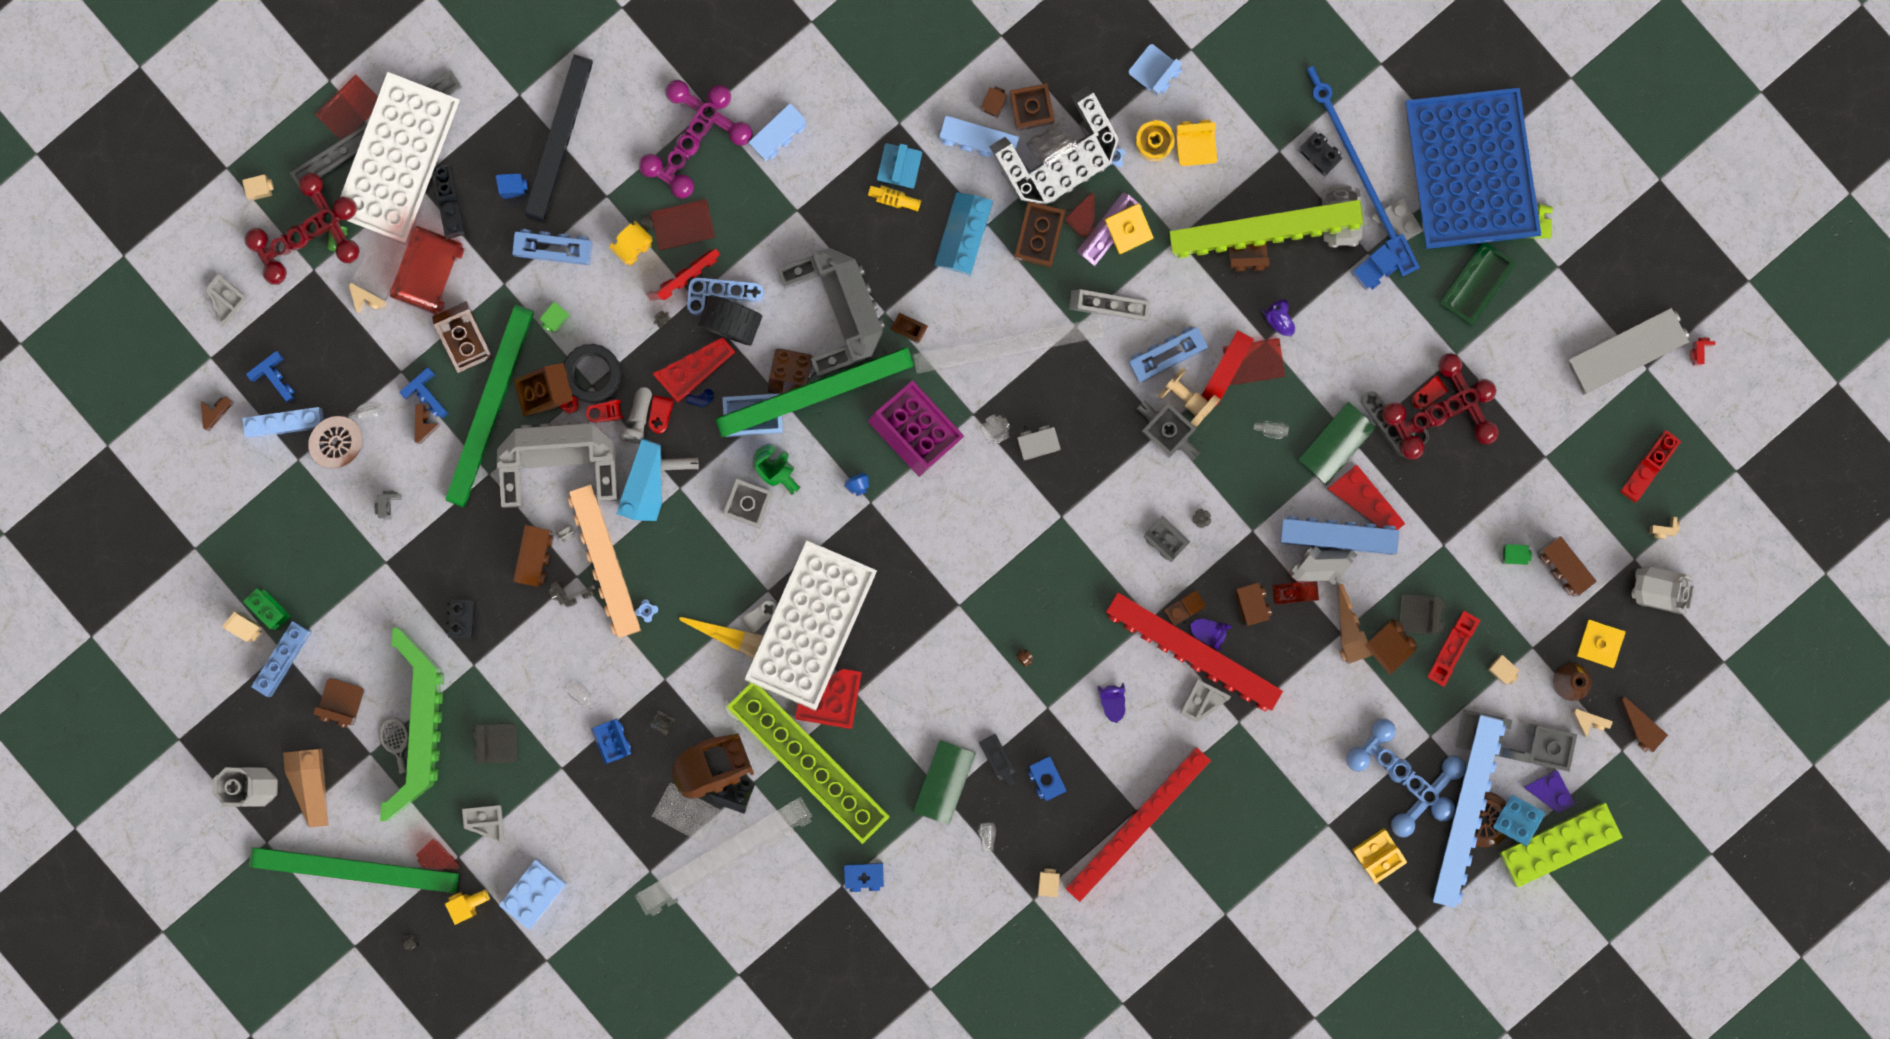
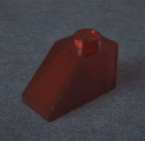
(1083, 217)
(1296, 592)
(436, 857)

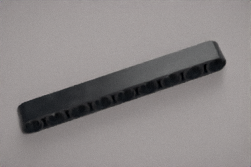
(558, 137)

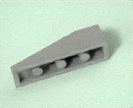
(1108, 305)

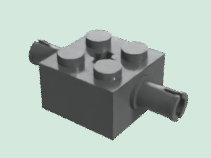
(1181, 430)

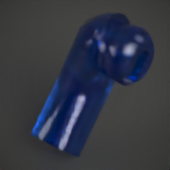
(701, 400)

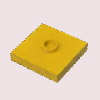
(1128, 228)
(1600, 643)

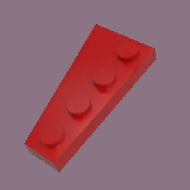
(668, 286)
(689, 372)
(1361, 494)

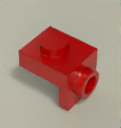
(1697, 353)

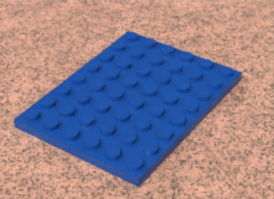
(1472, 168)

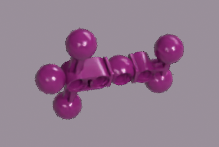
(718, 98)

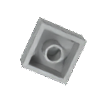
(748, 503)

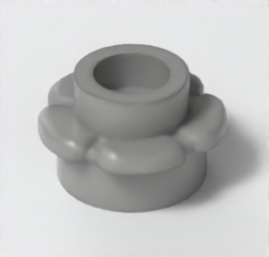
(565, 534)

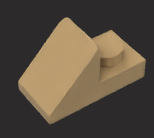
(360, 297)
(1585, 720)

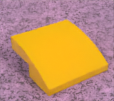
(1379, 856)

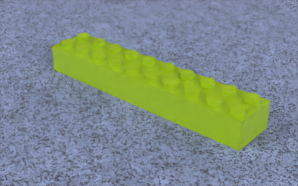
(808, 762)

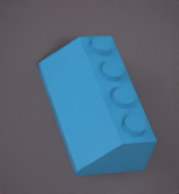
(963, 233)

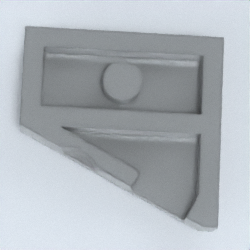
(1401, 219)
(225, 299)
(1203, 701)
(485, 821)

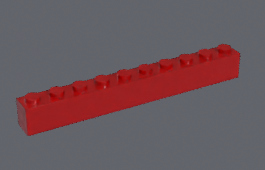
(1193, 651)
(1137, 824)

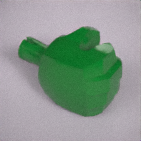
(776, 470)

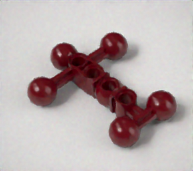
(343, 209)
(1482, 391)

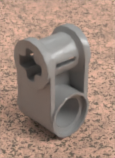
(758, 617)

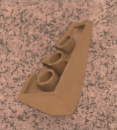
(1351, 639)
(307, 781)

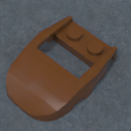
(693, 774)

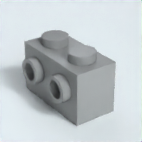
(1038, 443)

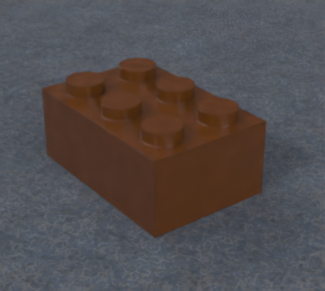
(1039, 234)
(543, 389)
(1566, 567)

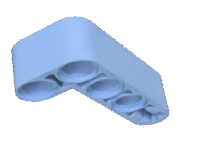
(726, 292)

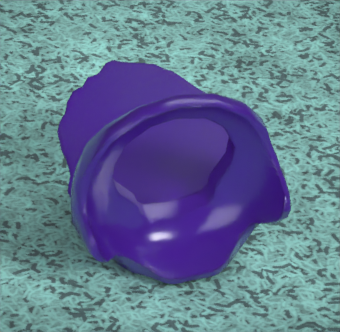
(1279, 319)
(1210, 632)
(1113, 702)

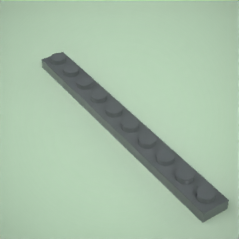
(349, 145)

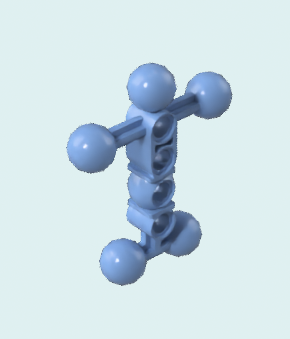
(1441, 808)

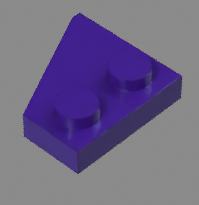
(1551, 791)

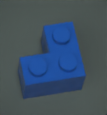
(1376, 266)

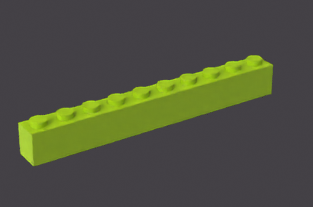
(1267, 228)

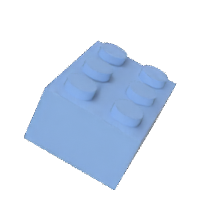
(734, 403)
(533, 894)

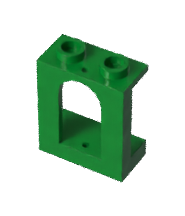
(271, 612)

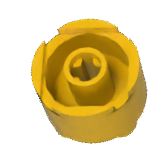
(1150, 131)
(631, 243)

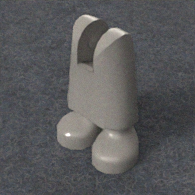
(637, 417)

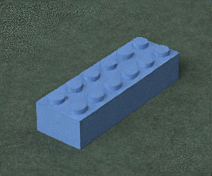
(1340, 537)

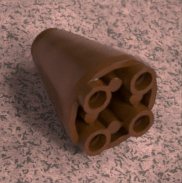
(1565, 682)

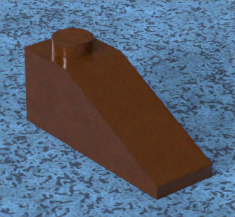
(1643, 728)

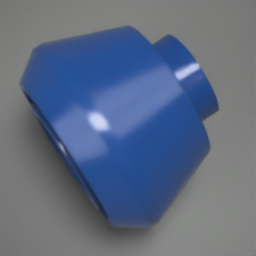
(857, 484)

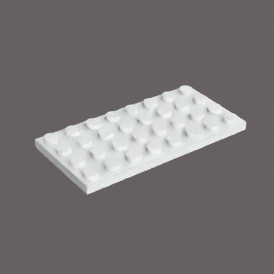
(398, 155)
(810, 625)

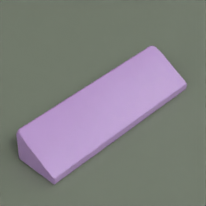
(1100, 239)

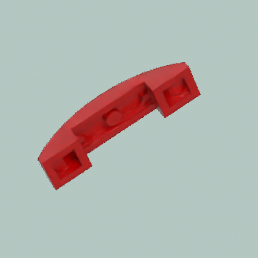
(1228, 366)
(1452, 648)

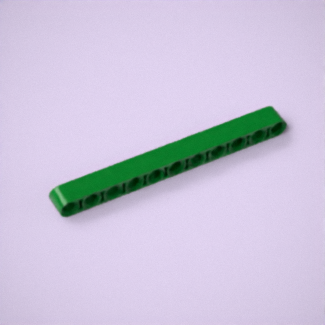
(814, 392)
(489, 406)
(354, 870)

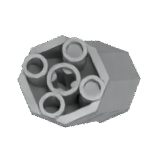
(1336, 195)
(1322, 565)
(1663, 589)
(245, 786)

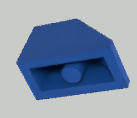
(511, 185)

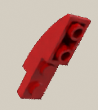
(1650, 466)

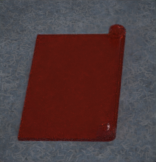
(348, 108)
(682, 224)
(1261, 362)

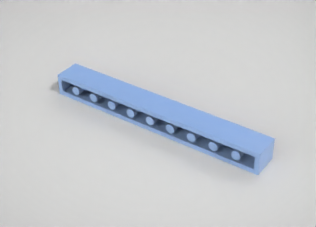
(1468, 809)

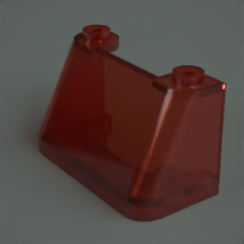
(425, 270)

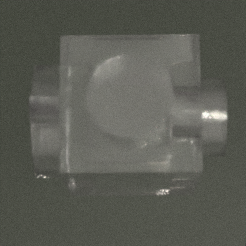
(995, 429)

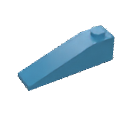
(642, 492)

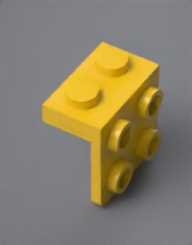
(1196, 143)

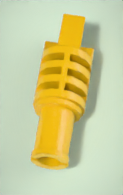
(894, 198)

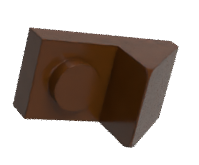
(909, 328)
(210, 416)
(422, 430)
(1185, 608)

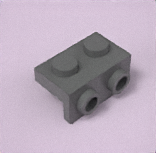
(383, 507)
(1166, 539)

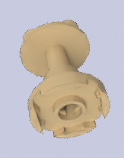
(1194, 402)

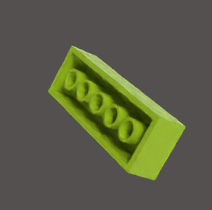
(1560, 844)

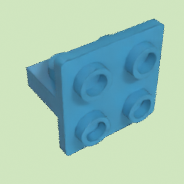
(899, 165)
(1519, 820)

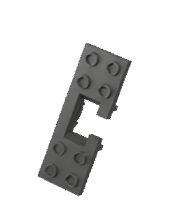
(1548, 748)

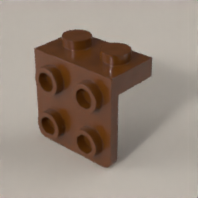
(1248, 257)
(789, 370)
(339, 702)

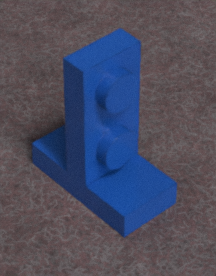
(274, 376)
(424, 394)

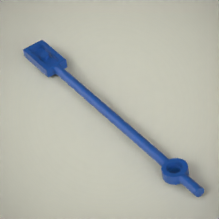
(1397, 244)

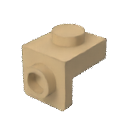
(1661, 531)

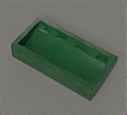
(1478, 283)
(1336, 443)
(944, 782)

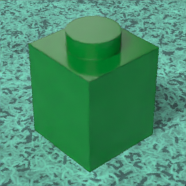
(1516, 554)

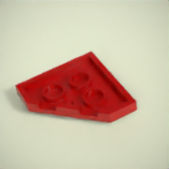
(837, 703)

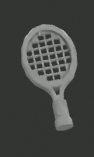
(400, 761)

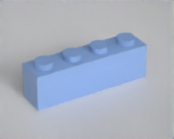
(972, 136)
(282, 422)

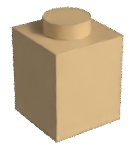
(258, 187)
(1504, 670)
(1048, 883)

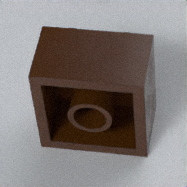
(1032, 107)
(1252, 604)

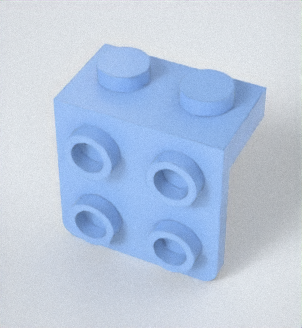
(1155, 70)

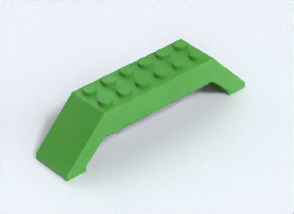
(423, 725)

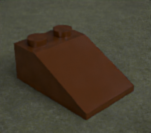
(461, 336)
(1391, 645)

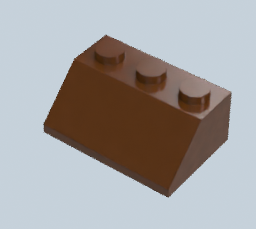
(533, 556)

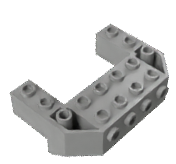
(556, 447)

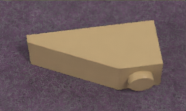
(243, 626)

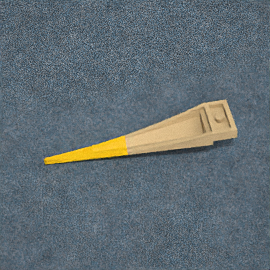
(739, 640)

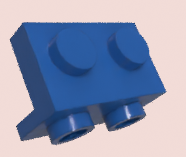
(611, 741)

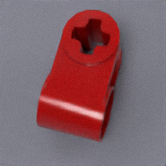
(1431, 391)
(660, 410)
(606, 411)

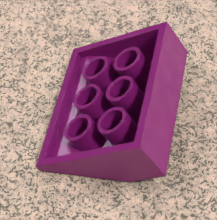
(915, 428)

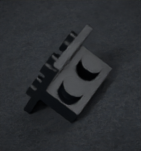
(734, 796)

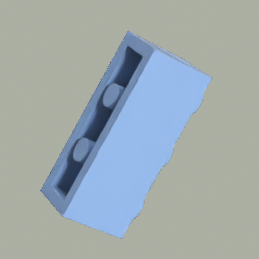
(778, 133)

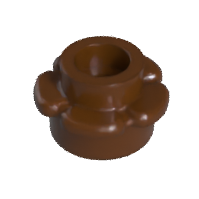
(1024, 657)

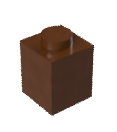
(994, 101)

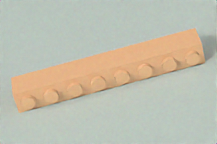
(605, 561)

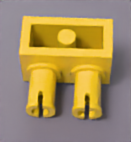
(463, 906)

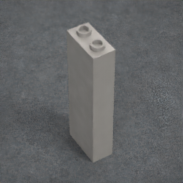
(1628, 351)

